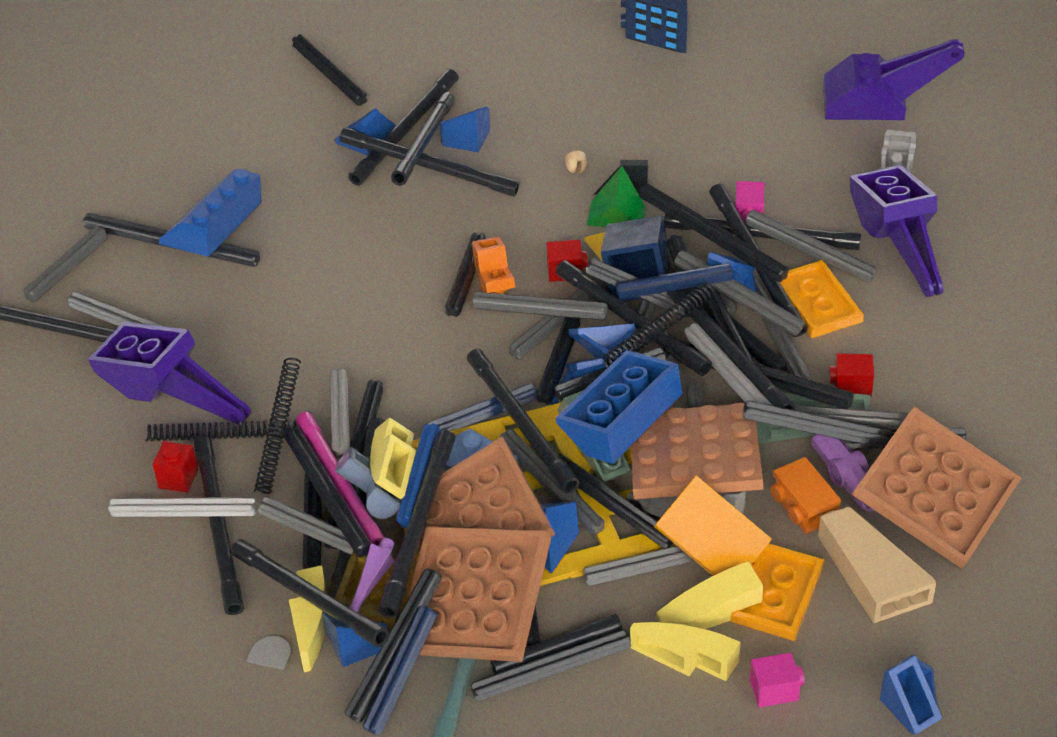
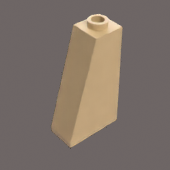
(873, 566)

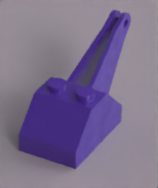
(876, 89)
(900, 207)
(153, 359)

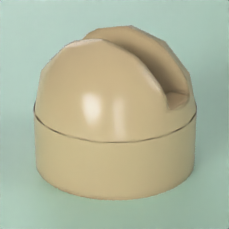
(576, 162)

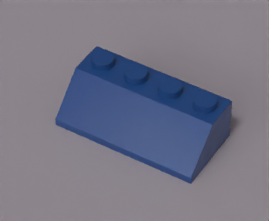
(216, 214)
(621, 405)

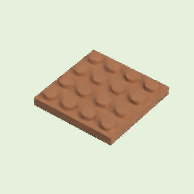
(700, 443)
(937, 487)
(487, 494)
(484, 590)

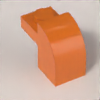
(492, 265)

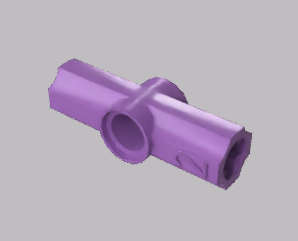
(843, 465)

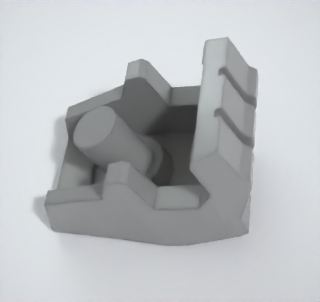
(898, 149)

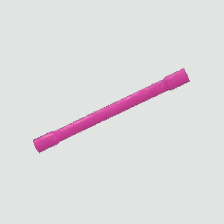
(314, 436)

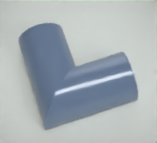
(357, 470)

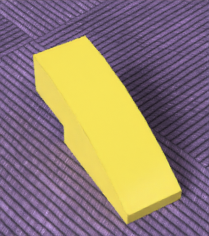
(392, 457)
(714, 598)
(309, 619)
(686, 647)

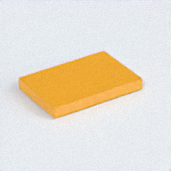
(821, 299)
(711, 529)
(787, 590)

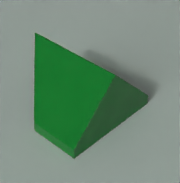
(616, 202)

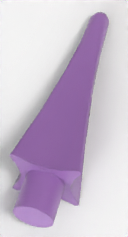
(376, 565)

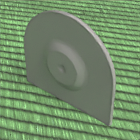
(270, 652)

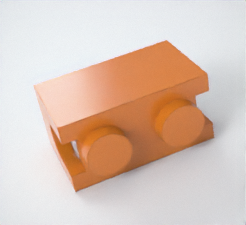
(803, 494)

